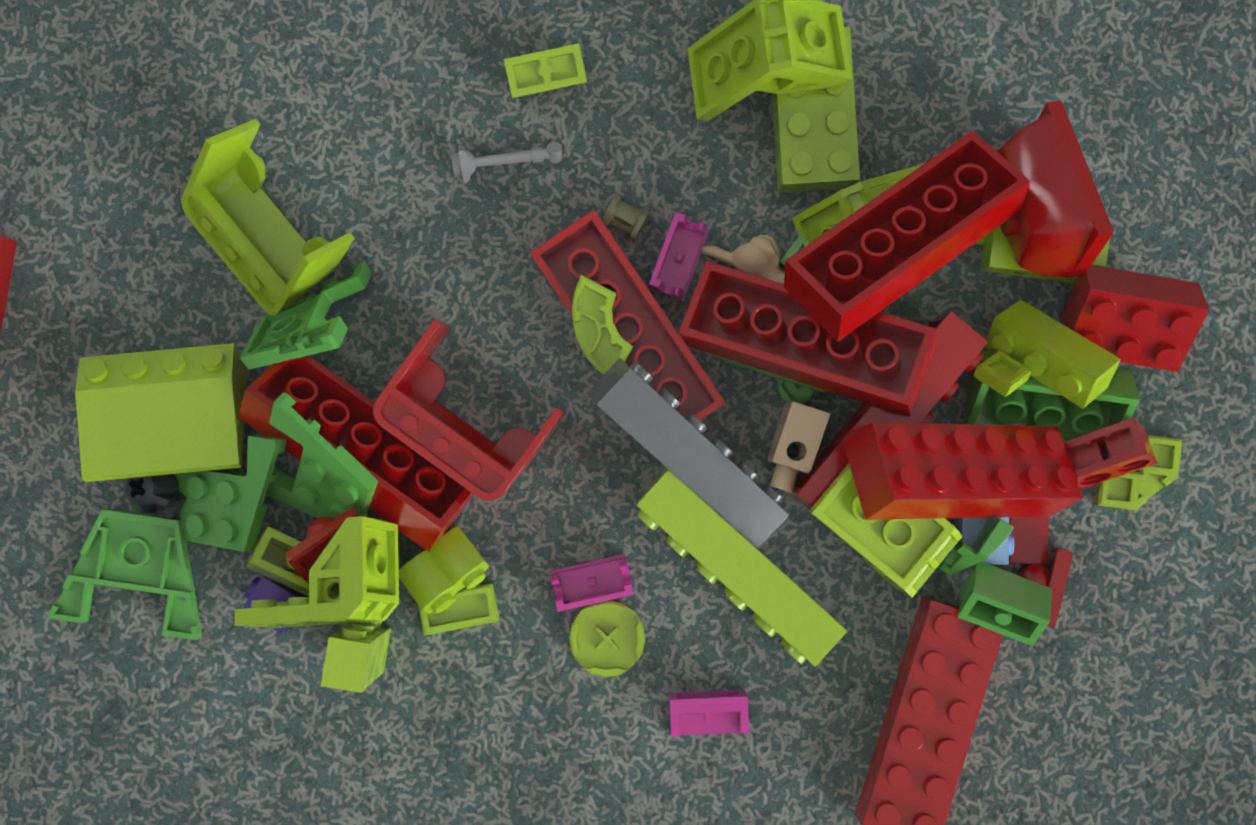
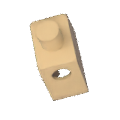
(805, 428)

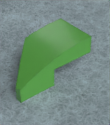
(986, 543)

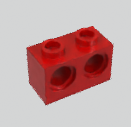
(1110, 452)

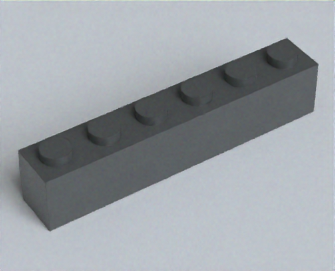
(687, 453)

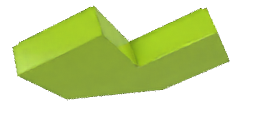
(1135, 488)

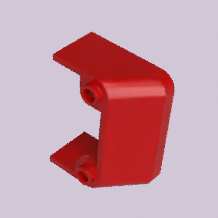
(414, 417)

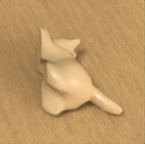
(757, 257)

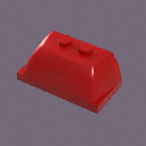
(1062, 213)

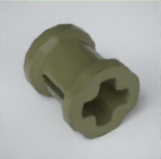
(625, 217)

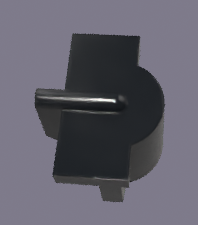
(155, 493)

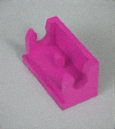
(678, 257)
(591, 582)
(708, 712)

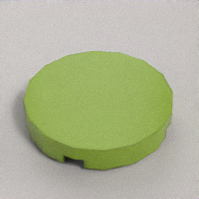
(607, 638)

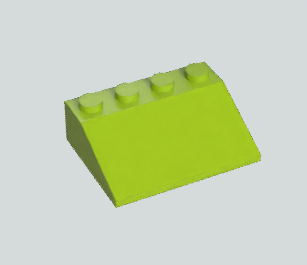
(160, 412)

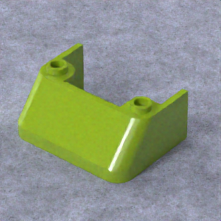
(248, 228)

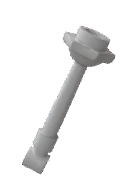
(465, 163)

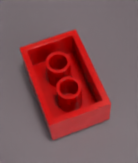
(1137, 315)

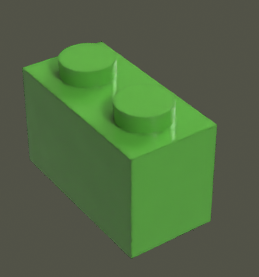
(1005, 603)

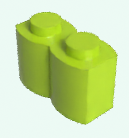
(443, 571)

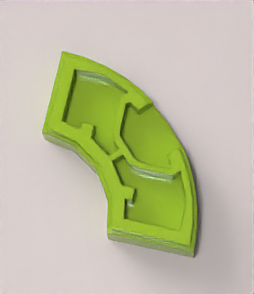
(595, 326)

